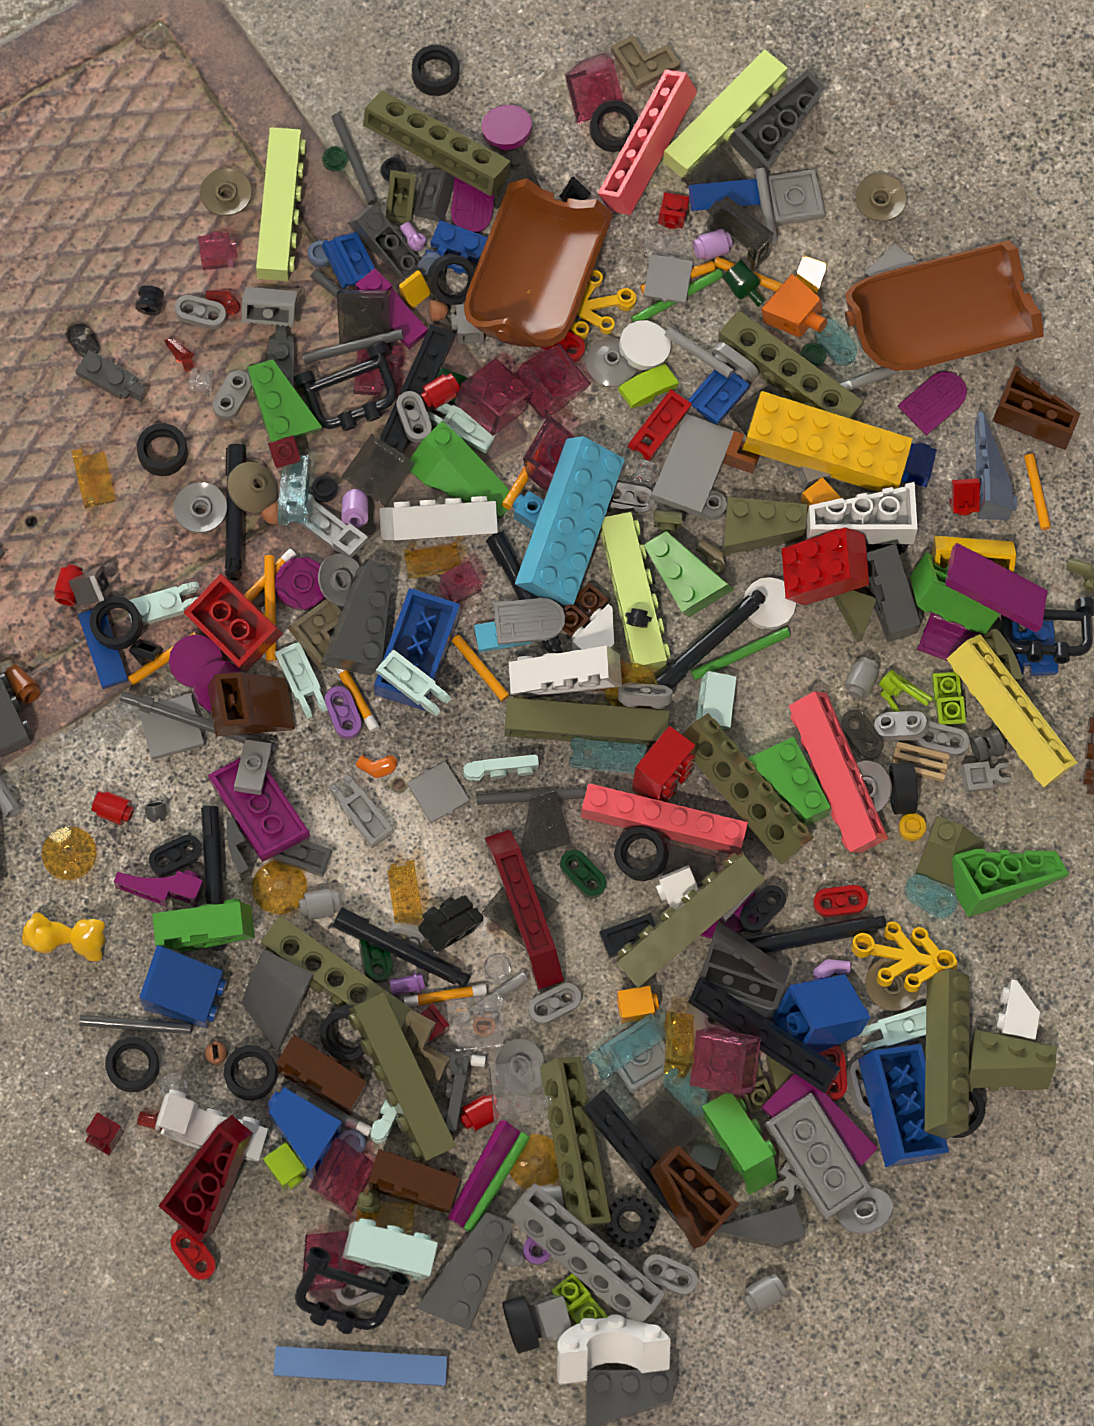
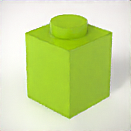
(285, 1167)

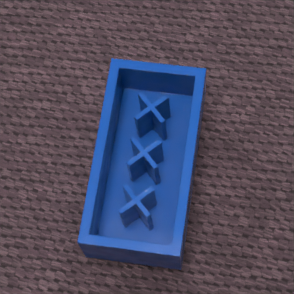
(421, 638)
(897, 1103)

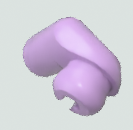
(415, 240)
(831, 967)

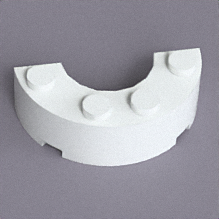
(192, 1126)
(611, 1341)

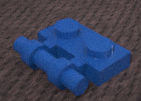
(457, 241)
(1045, 636)

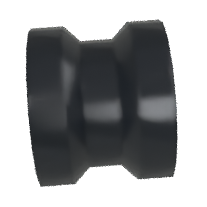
(149, 300)

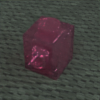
(216, 251)
(459, 583)

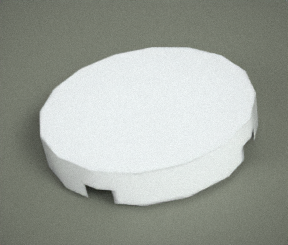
(644, 345)
(776, 610)

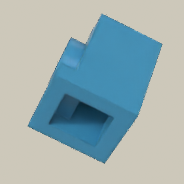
(523, 514)

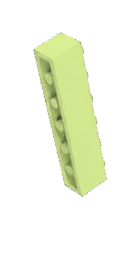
(726, 113)
(279, 204)
(632, 589)

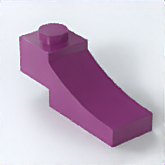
(400, 314)
(183, 887)

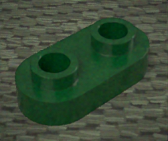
(583, 874)
(375, 957)

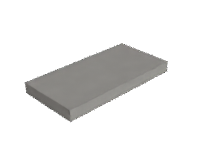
(692, 465)
(817, 1156)

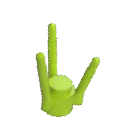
(895, 685)

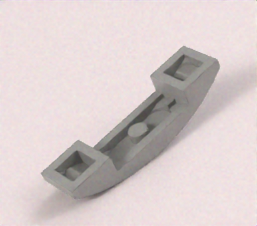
(331, 530)

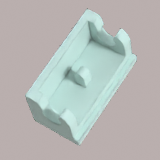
(716, 697)

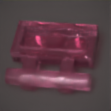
(371, 381)

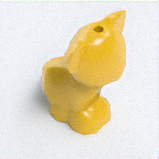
(46, 935)

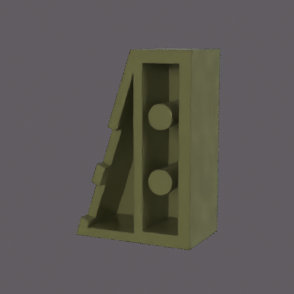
(761, 523)
(1009, 1062)

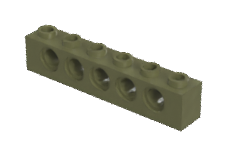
(436, 143)
(786, 359)
(745, 801)
(285, 933)
(575, 1142)

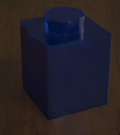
(919, 464)

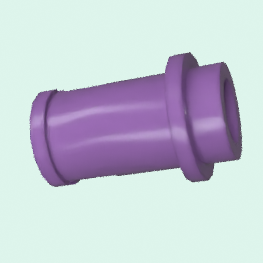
(407, 984)

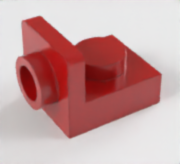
(673, 210)
(965, 496)

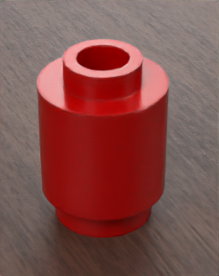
(440, 391)
(62, 590)
(112, 807)
(478, 1113)

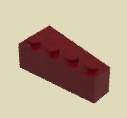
(205, 1184)

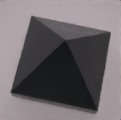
(575, 190)
(145, 652)

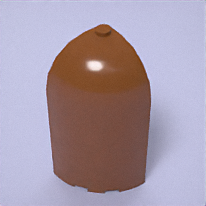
(540, 249)
(943, 309)

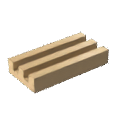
(924, 762)

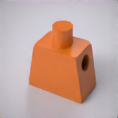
(794, 309)

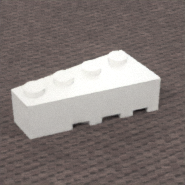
(881, 516)
(438, 520)
(565, 672)

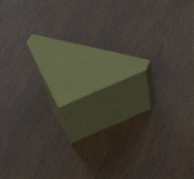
(401, 196)
(856, 611)

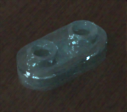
(836, 343)
(929, 897)
(685, 1092)

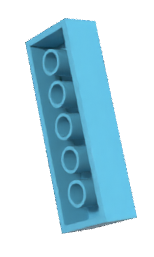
(570, 521)

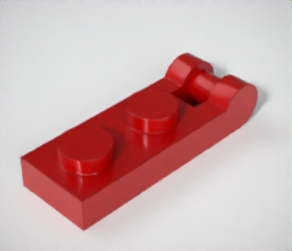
(660, 424)

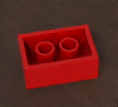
(825, 566)
(233, 622)
(664, 766)

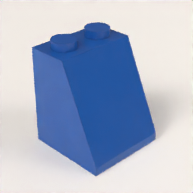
(182, 988)
(822, 1012)
(304, 1128)

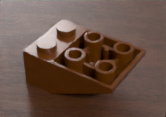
(249, 704)

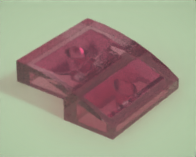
(342, 1176)

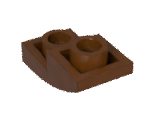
(585, 605)

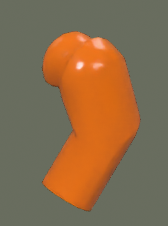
(378, 768)

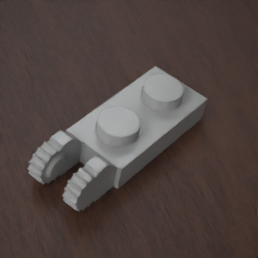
(362, 813)

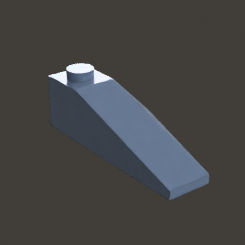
(995, 486)

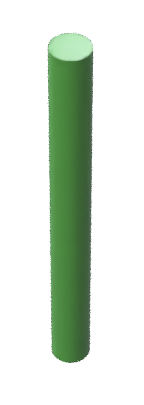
(693, 288)
(741, 653)
(496, 1182)

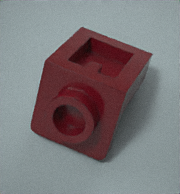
(284, 452)

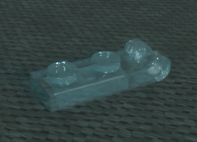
(294, 492)
(606, 755)
(627, 1046)

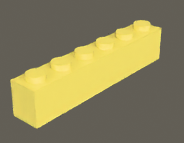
(1011, 710)

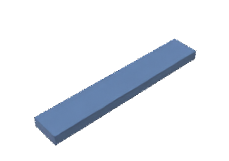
(360, 1366)

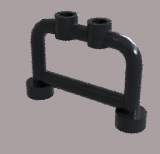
(371, 410)
(1061, 650)
(347, 1320)

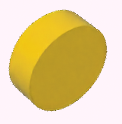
(912, 827)

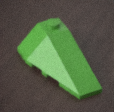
(454, 468)
(996, 878)

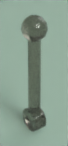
(370, 527)

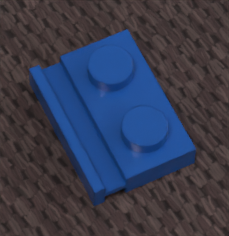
(348, 258)
(718, 396)

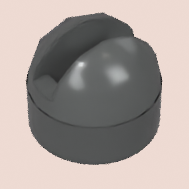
(154, 810)

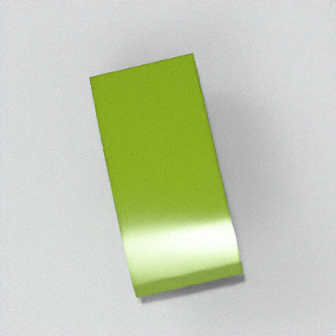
(645, 386)
(948, 698)
(578, 1300)

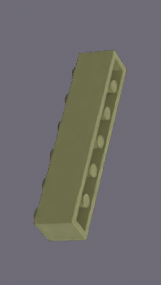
(573, 719)
(689, 919)
(947, 1054)
(401, 1077)

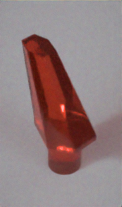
(181, 354)

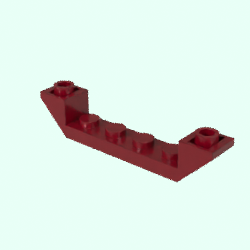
(526, 909)

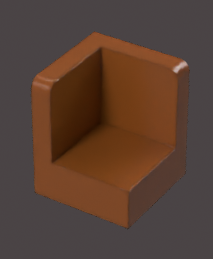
(740, 458)

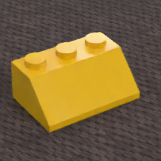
(995, 550)

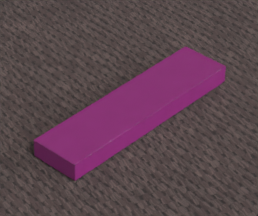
(483, 1172)

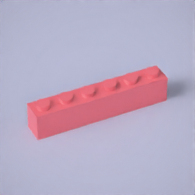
(647, 142)
(837, 772)
(666, 819)

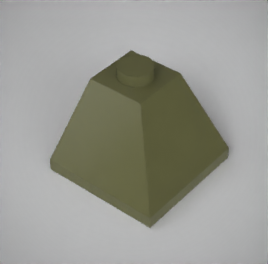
(942, 844)

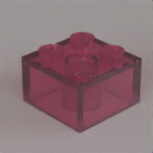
(494, 397)
(725, 1061)

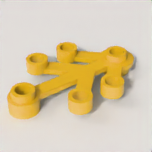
(586, 307)
(907, 955)

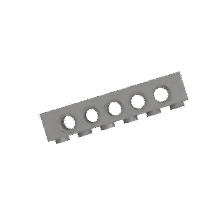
(585, 1254)

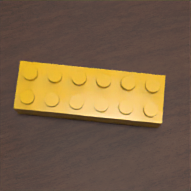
(827, 443)

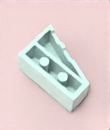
(390, 1249)

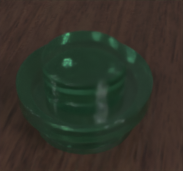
(335, 159)
(814, 354)

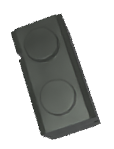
(450, 922)

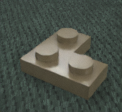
(643, 68)
(313, 630)
(417, 1032)

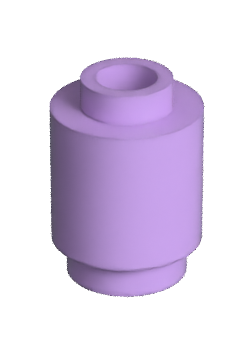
(712, 244)
(355, 508)

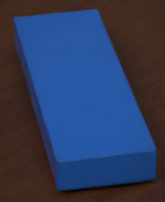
(741, 191)
(106, 661)

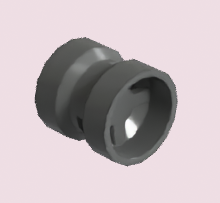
(987, 746)

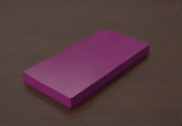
(996, 587)
(264, 819)
(796, 1088)

